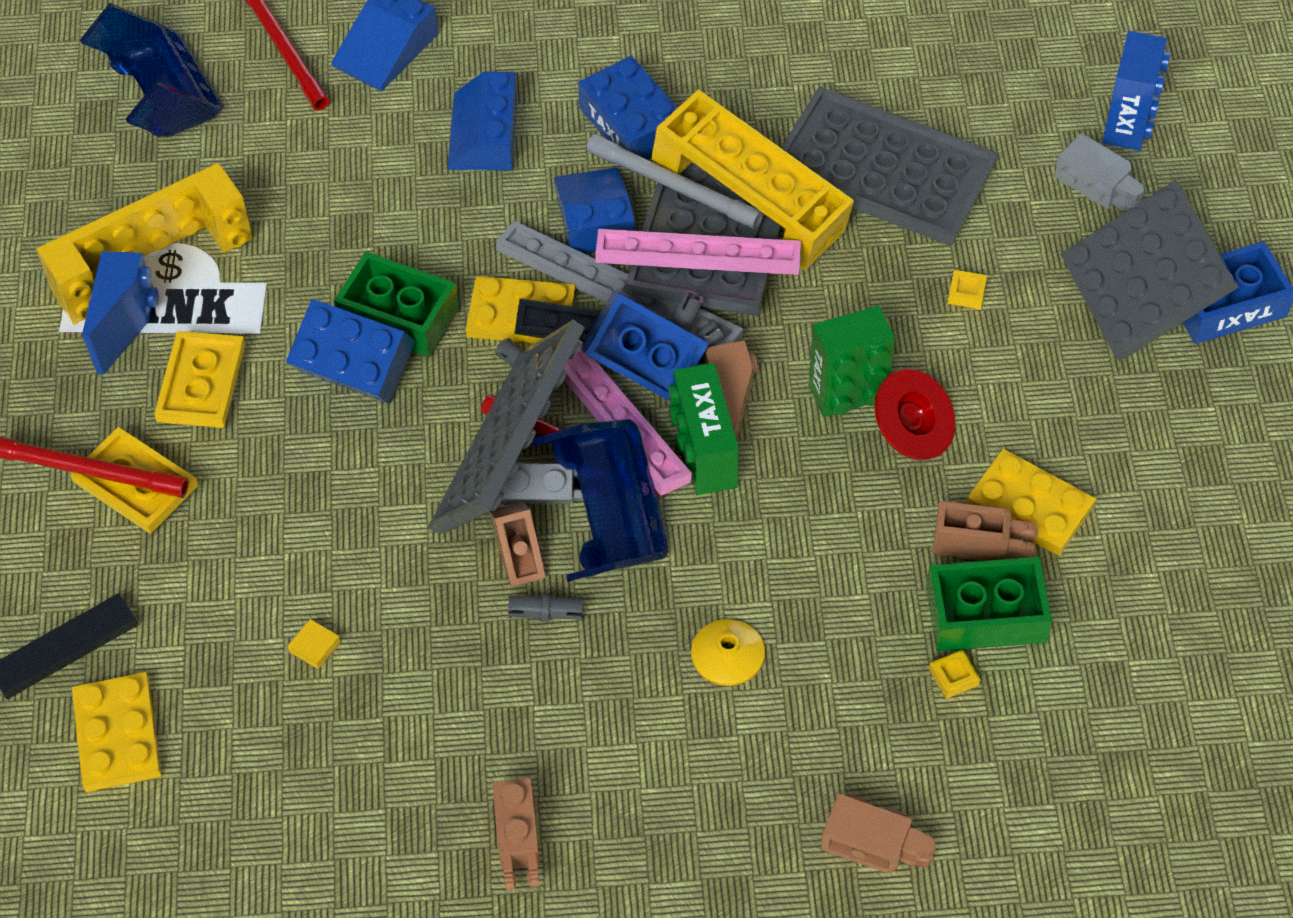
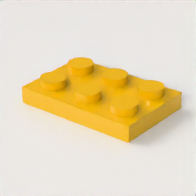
(496, 305)
(200, 379)
(1034, 498)
(135, 503)
(116, 732)

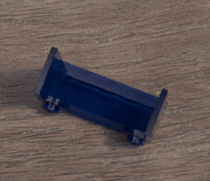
(163, 66)
(615, 495)

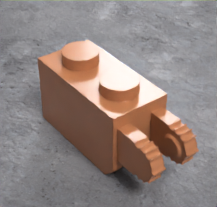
(981, 533)
(516, 829)
(875, 836)

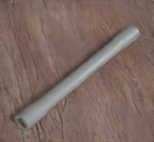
(732, 208)

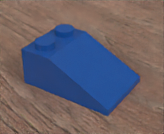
(386, 40)
(592, 203)
(118, 306)
(641, 344)

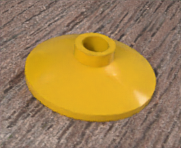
(724, 665)

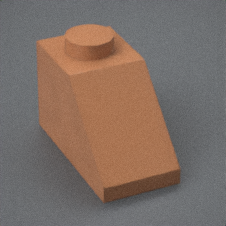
(517, 543)

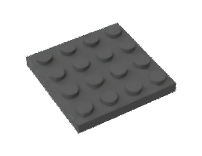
(1148, 270)

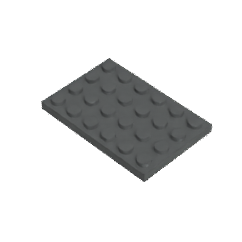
(891, 164)
(683, 215)
(507, 429)

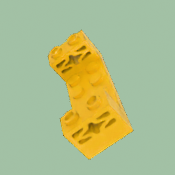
(756, 171)
(144, 226)

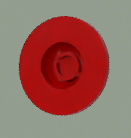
(914, 414)

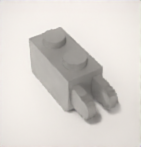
(1098, 174)
(541, 485)

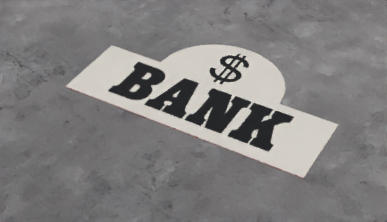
(194, 297)

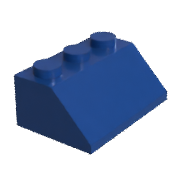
(484, 123)

